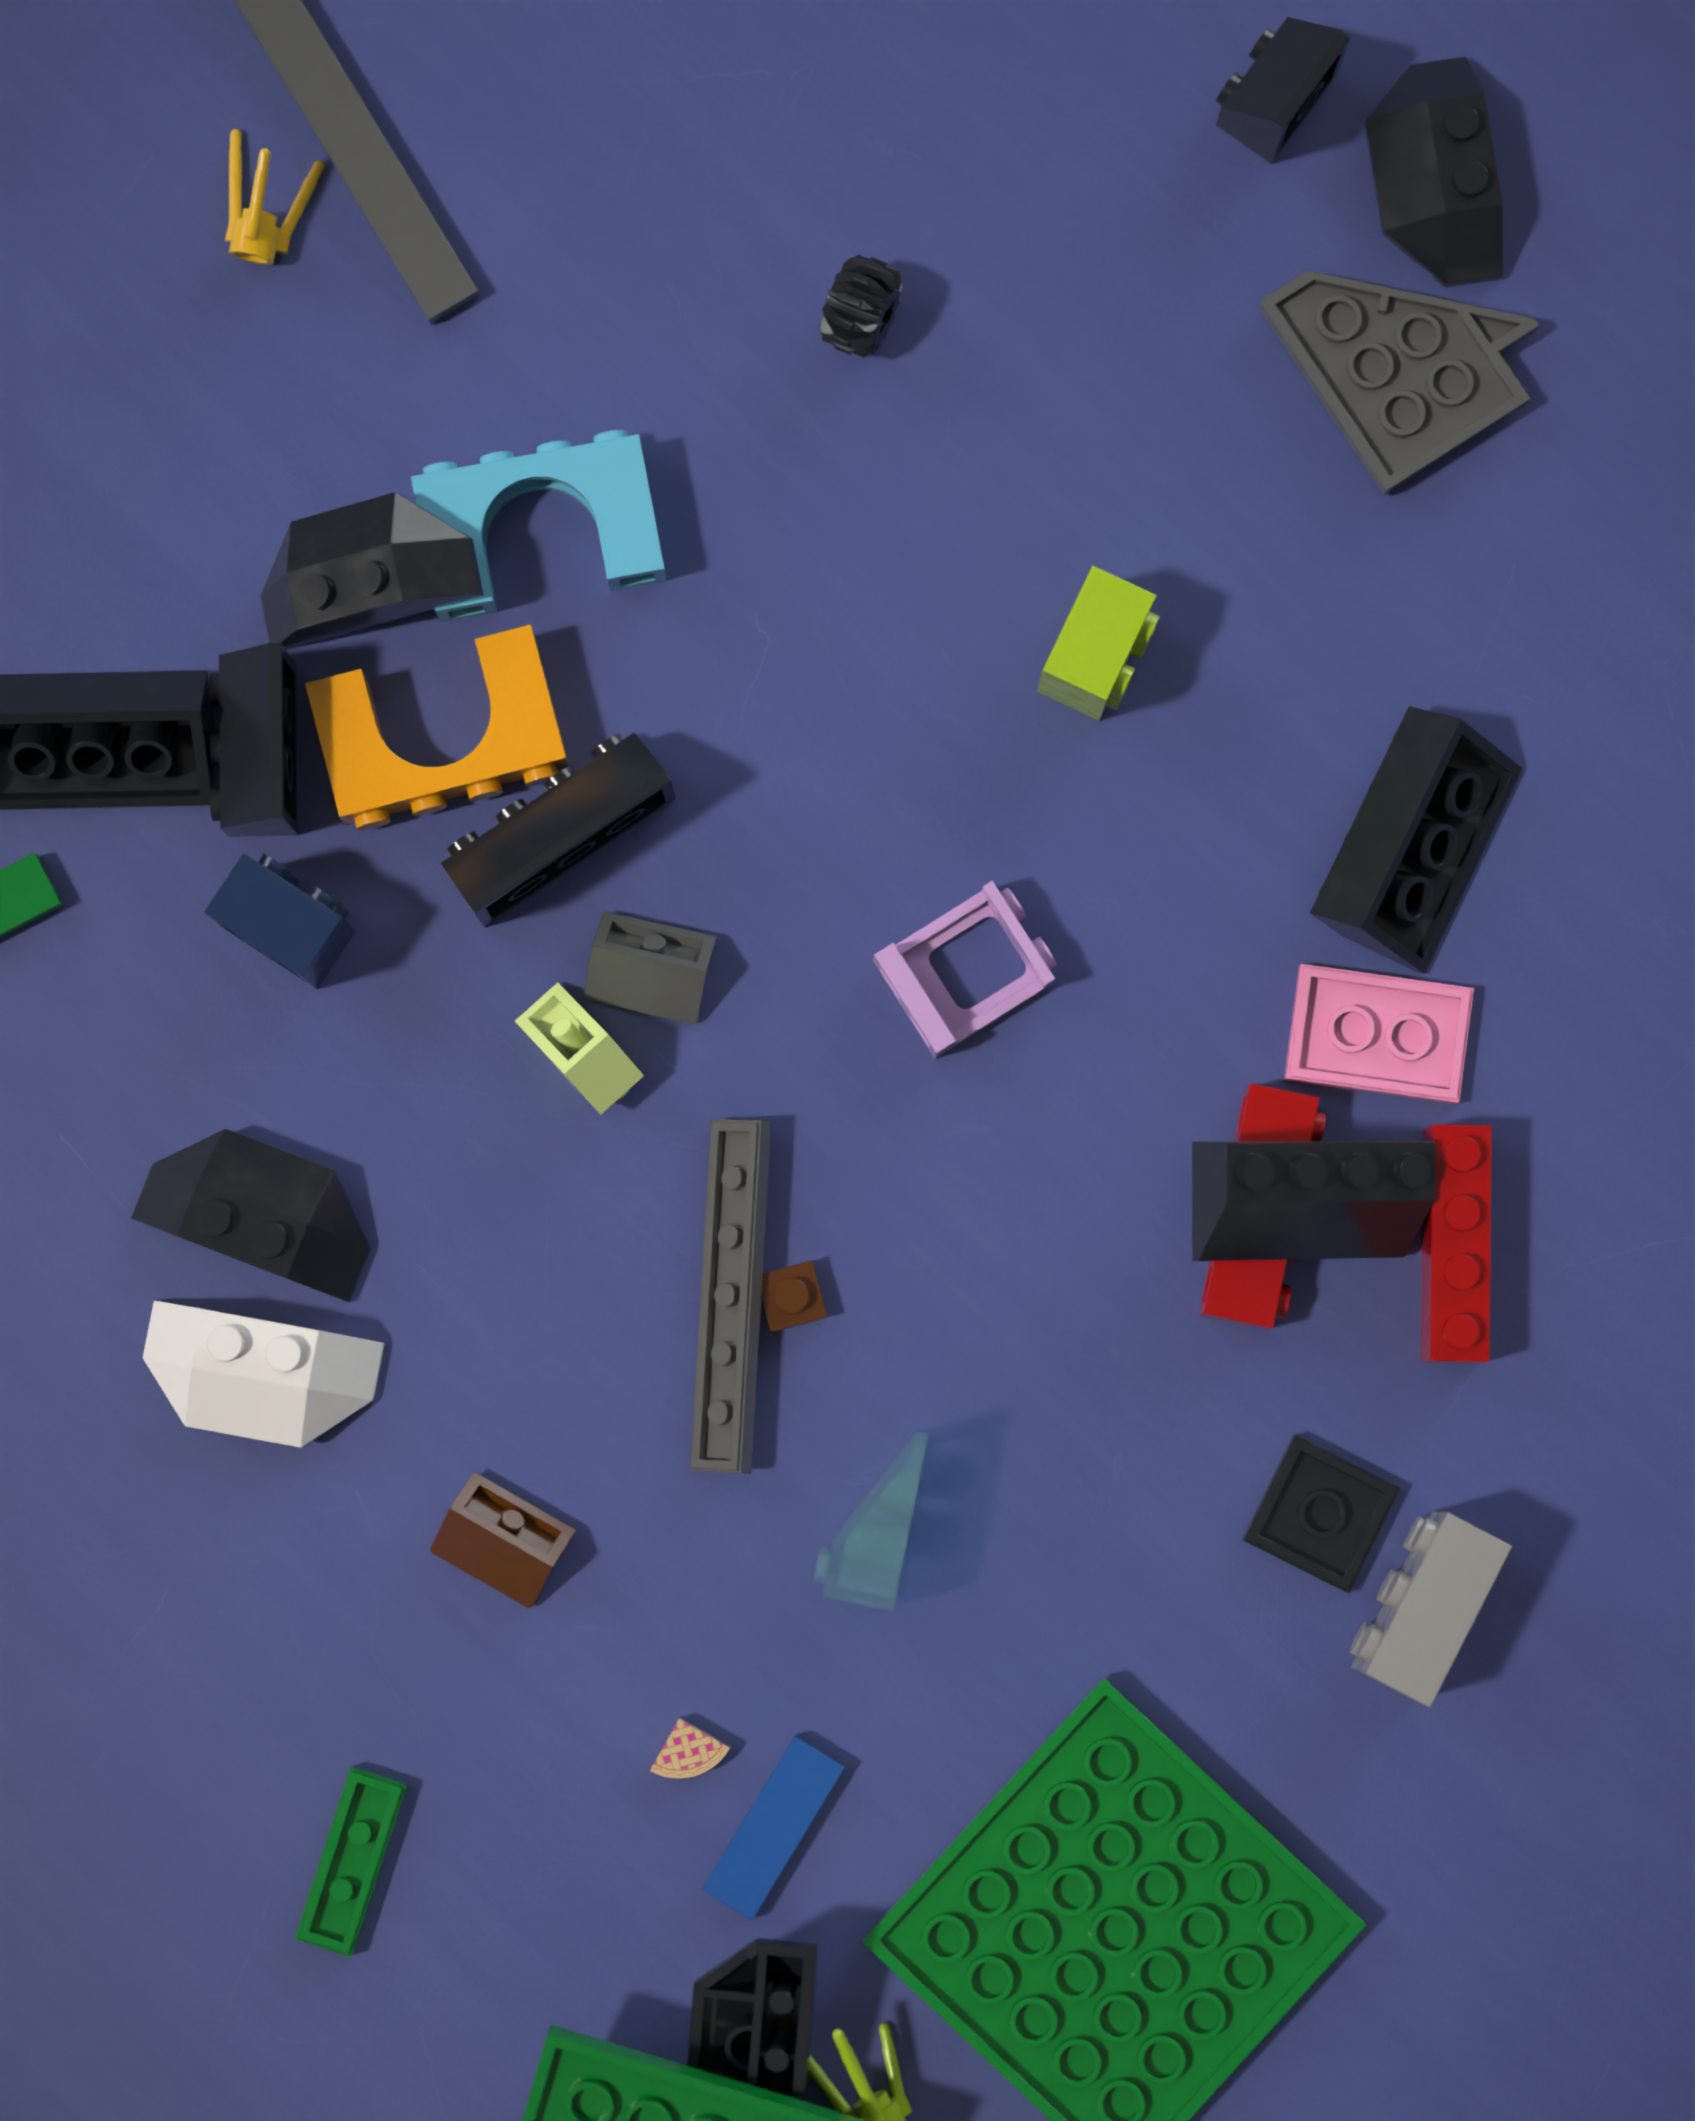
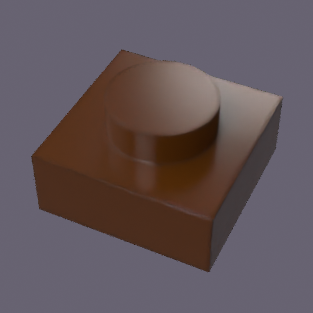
(792, 1296)

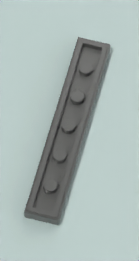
(730, 1296)

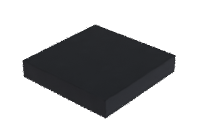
(1321, 1514)

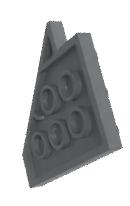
(1398, 367)

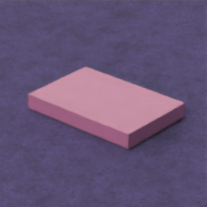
(1378, 1034)

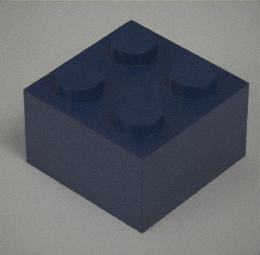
(279, 920)

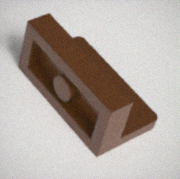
(501, 1540)

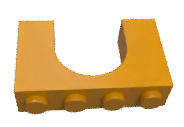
(517, 745)

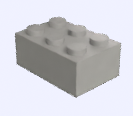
(1428, 1605)

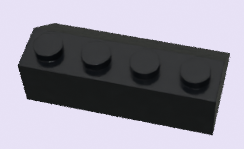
(105, 740)
(558, 828)
(1416, 838)
(1309, 1198)

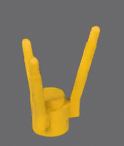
(255, 233)

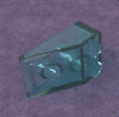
(872, 1542)

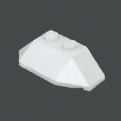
(258, 1373)

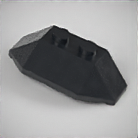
(1438, 173)
(365, 570)
(259, 1210)
(757, 2016)

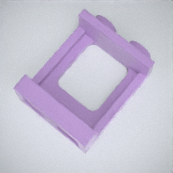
(924, 995)

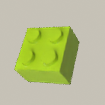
(1095, 643)

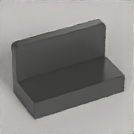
(649, 967)

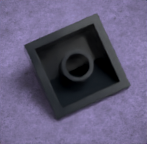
(1281, 85)

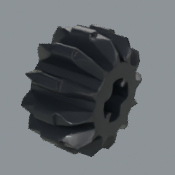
(860, 305)

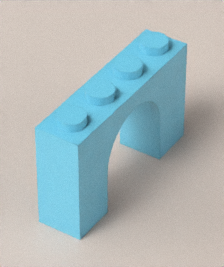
(601, 475)

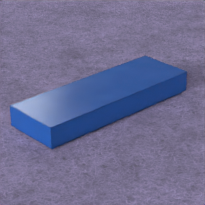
(773, 1827)

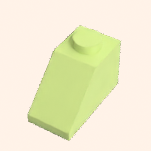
(579, 1048)

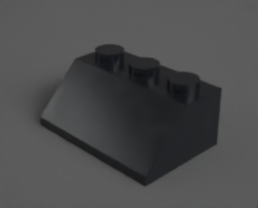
(255, 742)

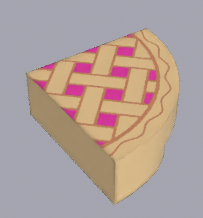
(688, 1752)

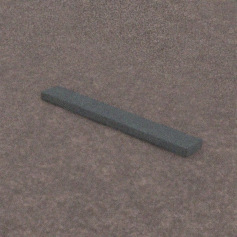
(361, 155)

